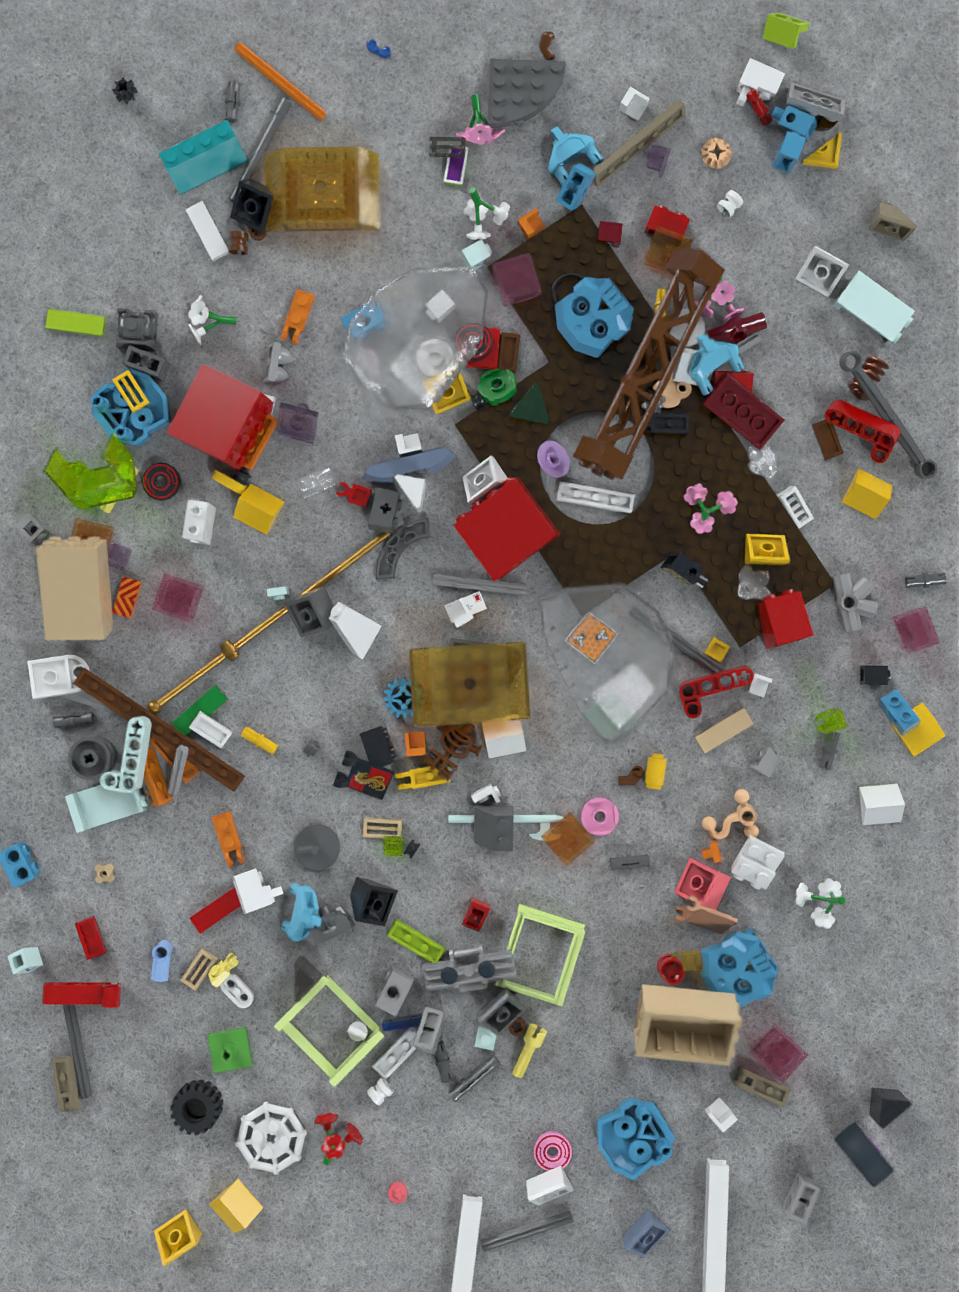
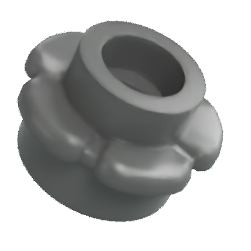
(311, 748)

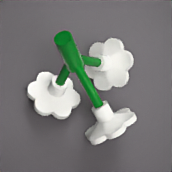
(476, 211)
(200, 313)
(829, 892)

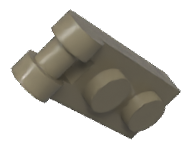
(66, 1084)
(763, 1086)

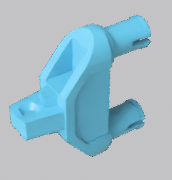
(568, 148)
(709, 357)
(304, 913)

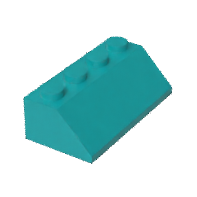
(203, 157)

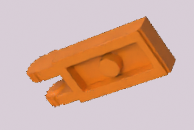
(298, 315)
(228, 837)

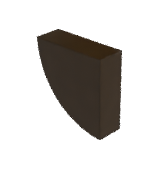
(824, 124)

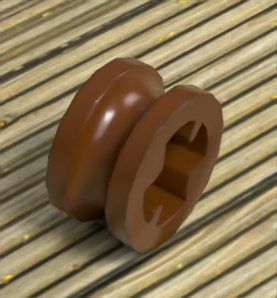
(261, 236)
(519, 1032)

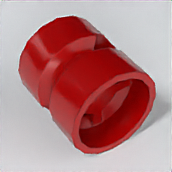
(670, 969)

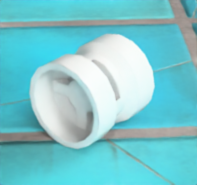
(730, 203)
(380, 1091)

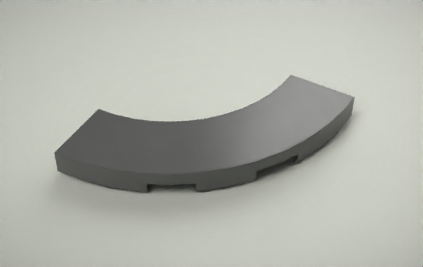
(397, 544)

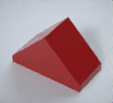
(476, 914)

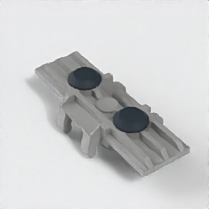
(469, 977)

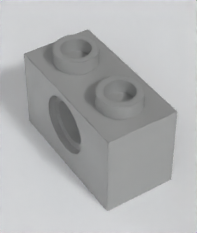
(389, 1002)

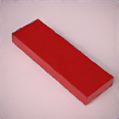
(216, 911)

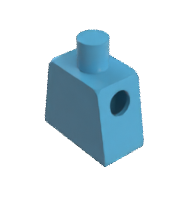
(803, 123)

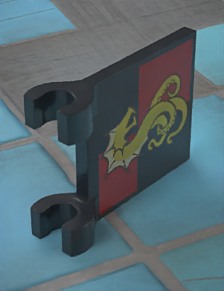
(364, 776)

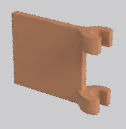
(704, 916)

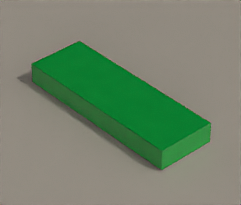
(207, 704)

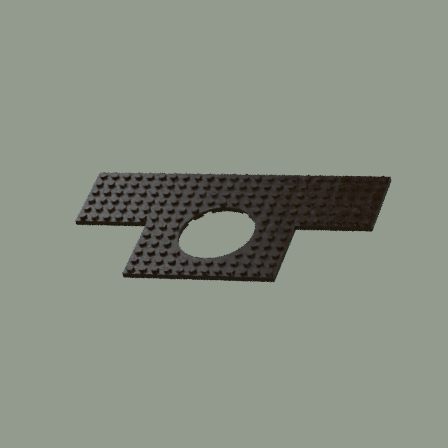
(706, 456)

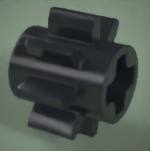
(123, 85)

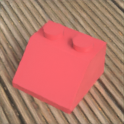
(703, 883)

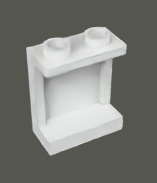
(199, 522)

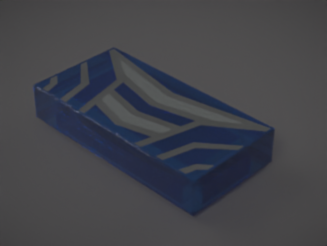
(401, 1022)

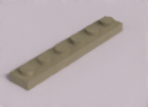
(639, 142)

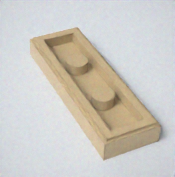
(723, 730)

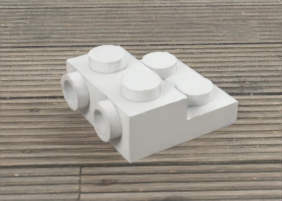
(757, 863)

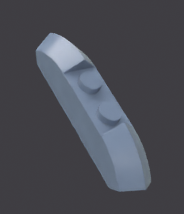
(383, 471)

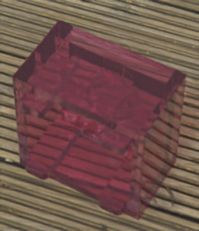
(516, 279)
(178, 597)
(916, 629)
(778, 1053)

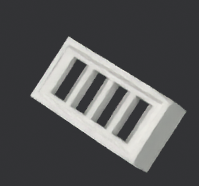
(796, 496)

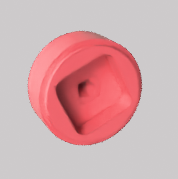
(397, 1192)

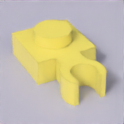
(222, 970)

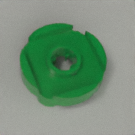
(502, 393)

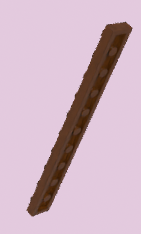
(159, 729)

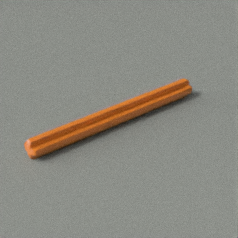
(280, 81)

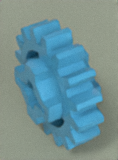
(391, 698)

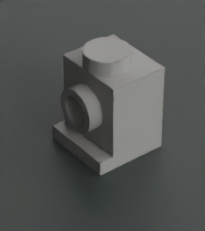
(26, 527)
(766, 761)

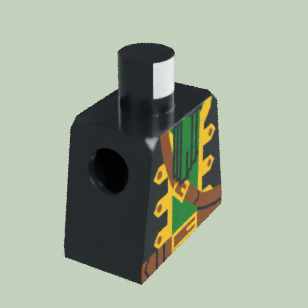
(678, 566)

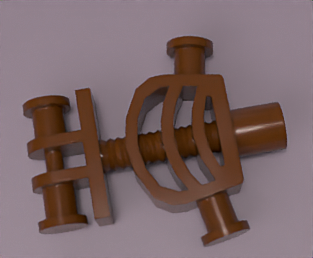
(461, 737)

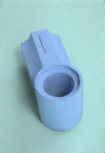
(161, 962)

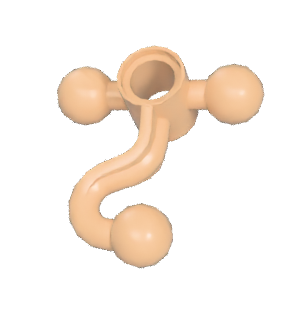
(741, 796)

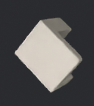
(634, 104)
(408, 444)
(459, 613)
(758, 685)
(721, 1114)

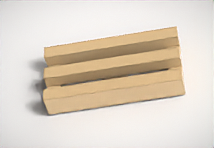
(379, 820)
(208, 955)

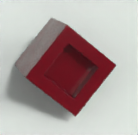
(610, 232)

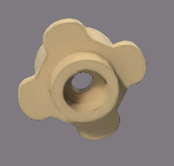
(109, 873)

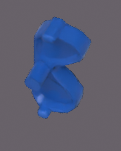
(372, 47)

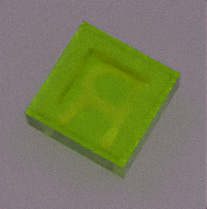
(393, 845)

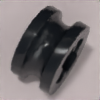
(477, 400)
(242, 476)
(411, 849)

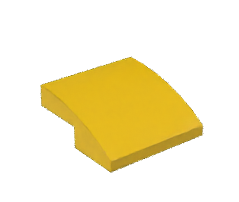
(924, 735)

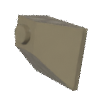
(891, 222)

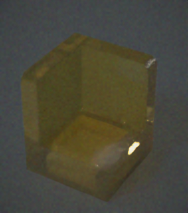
(690, 959)

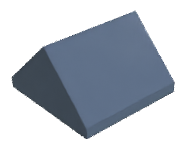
(644, 1234)

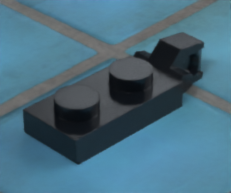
(668, 424)

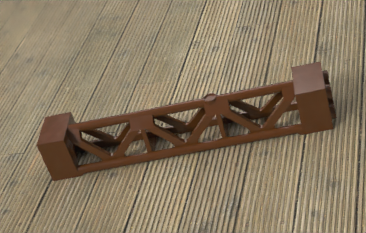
(600, 452)

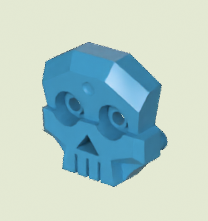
(581, 326)
(109, 403)
(727, 975)
(621, 1144)

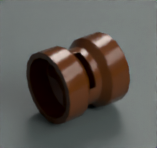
(238, 242)

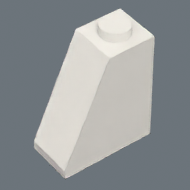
(355, 629)

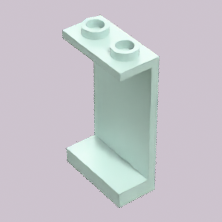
(875, 307)
(101, 806)

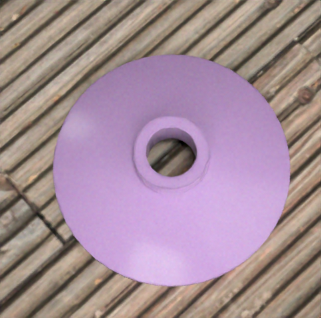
(553, 459)

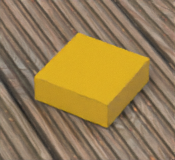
(717, 650)

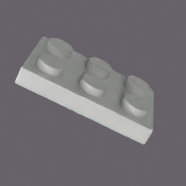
(815, 102)

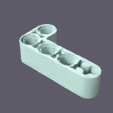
(130, 752)

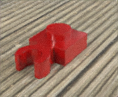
(357, 494)

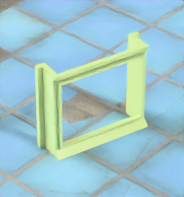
(557, 922)
(355, 1057)

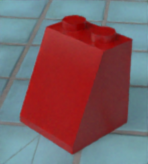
(784, 619)

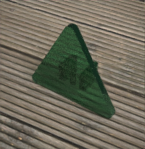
(531, 406)

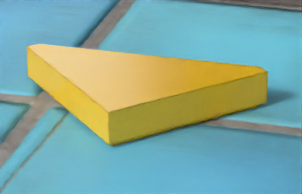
(826, 155)

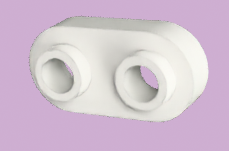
(235, 992)

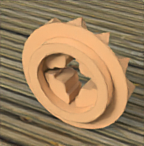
(710, 158)

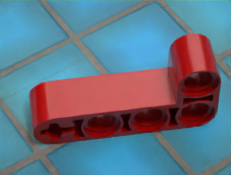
(842, 415)
(717, 687)
(82, 993)

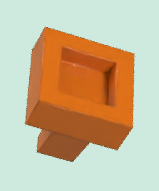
(712, 852)

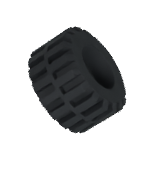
(189, 1121)

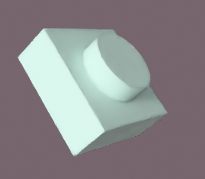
(278, 593)
(485, 1038)

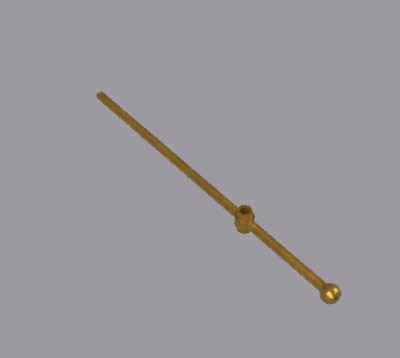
(231, 650)

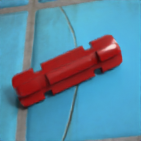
(759, 107)

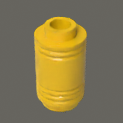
(655, 771)

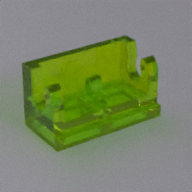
(833, 719)

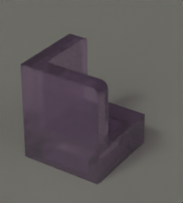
(658, 158)
(118, 556)

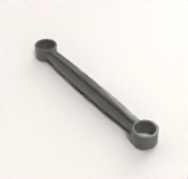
(888, 414)

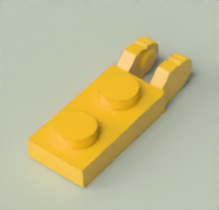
(421, 778)

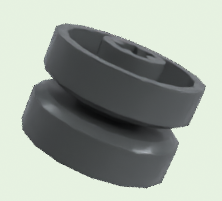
(81, 757)

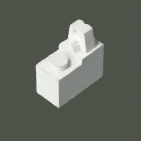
(759, 77)
(251, 893)

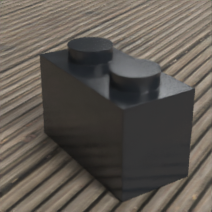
(377, 746)

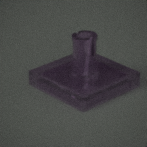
(297, 422)

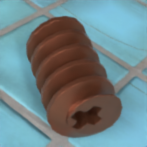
(873, 367)

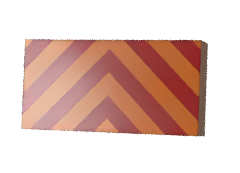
(127, 597)

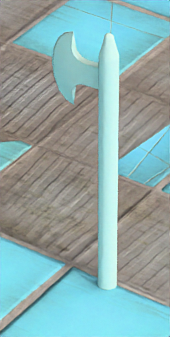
(544, 821)

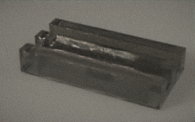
(434, 147)

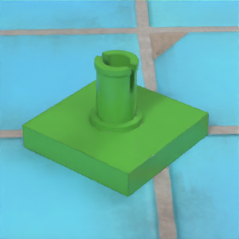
(230, 1049)

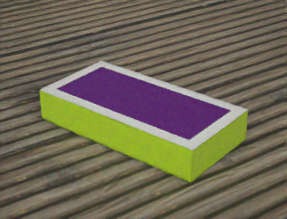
(455, 168)

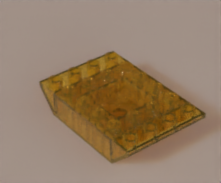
(345, 204)
(440, 691)

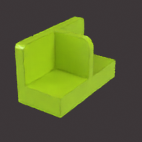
(784, 29)

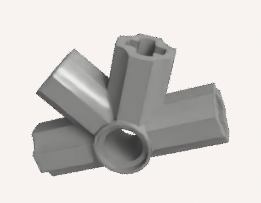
(856, 594)

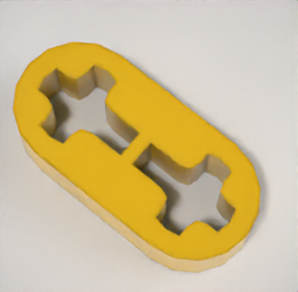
(227, 481)

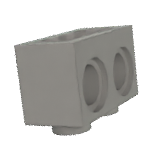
(430, 1030)
(801, 1198)

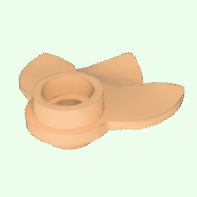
(673, 394)

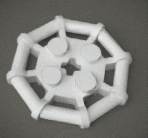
(270, 1149)

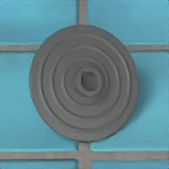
(317, 847)

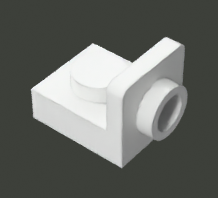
(483, 794)

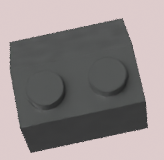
(311, 611)
(494, 827)
(501, 1012)

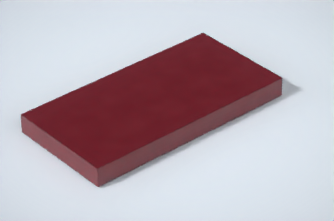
(743, 411)

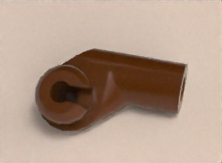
(544, 46)
(632, 778)

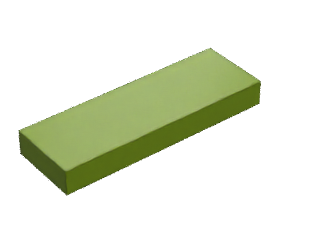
(75, 322)
(416, 941)

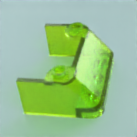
(99, 485)

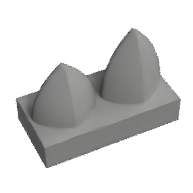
(276, 356)

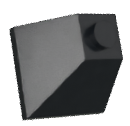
(252, 204)
(371, 901)

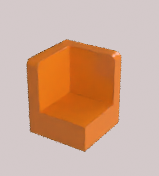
(531, 224)
(415, 743)

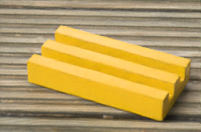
(139, 405)

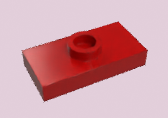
(90, 938)

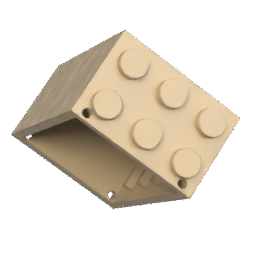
(75, 588)
(686, 1025)

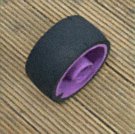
(864, 1154)

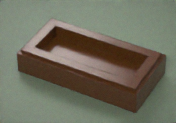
(509, 351)
(827, 439)

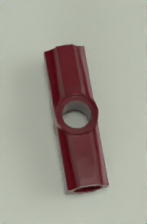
(737, 328)

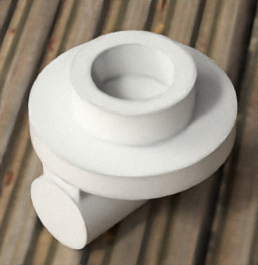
(357, 1031)

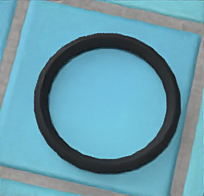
(561, 278)

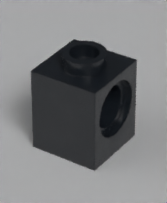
(874, 675)

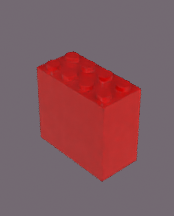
(221, 417)
(506, 528)

